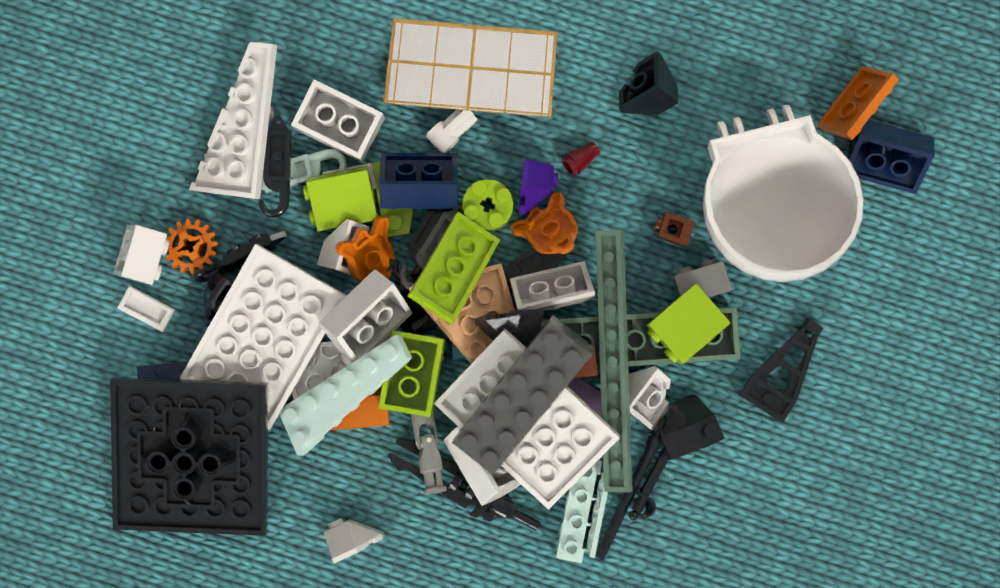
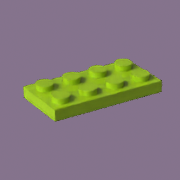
(454, 268)

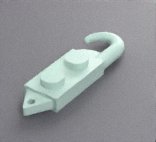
(310, 165)

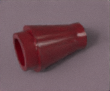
(580, 158)

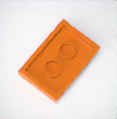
(857, 102)

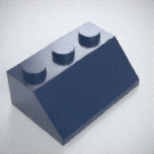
(891, 156)
(418, 181)

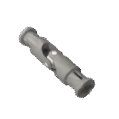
(429, 456)

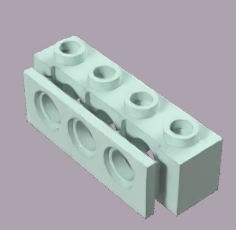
(576, 517)

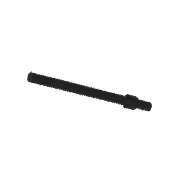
(653, 443)

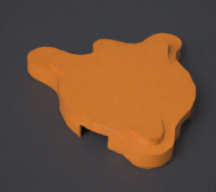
(549, 229)
(368, 251)

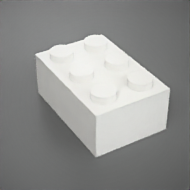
(338, 121)
(141, 254)
(365, 316)

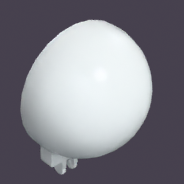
(780, 198)

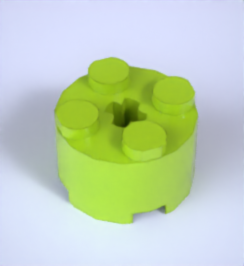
(501, 200)

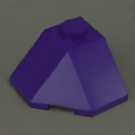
(536, 184)

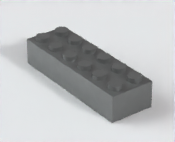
(523, 395)

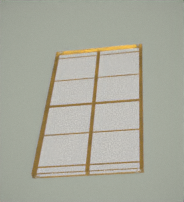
(471, 67)

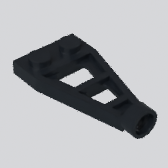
(768, 398)

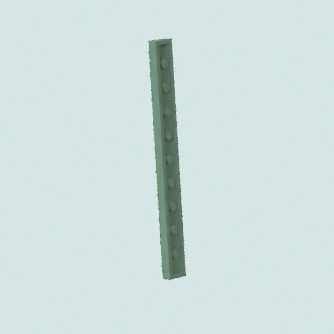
(614, 357)

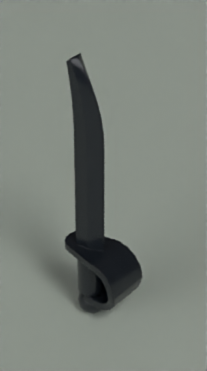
(643, 495)

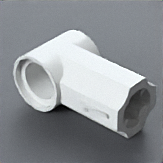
(447, 133)

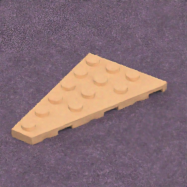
(487, 297)

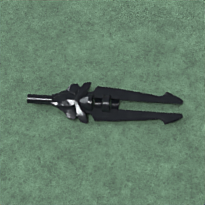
(499, 508)

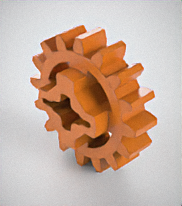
(201, 241)

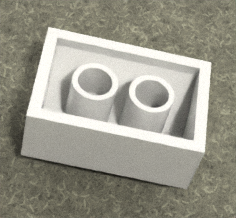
(553, 288)
(484, 484)

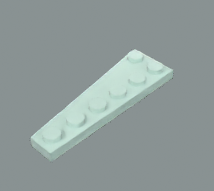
(326, 404)

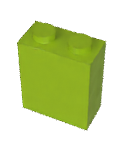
(340, 197)
(687, 324)

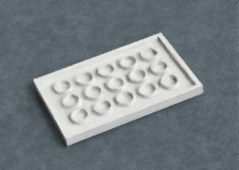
(265, 328)
(558, 446)

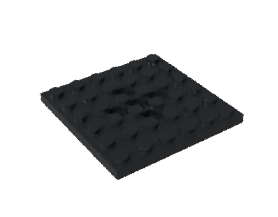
(225, 423)

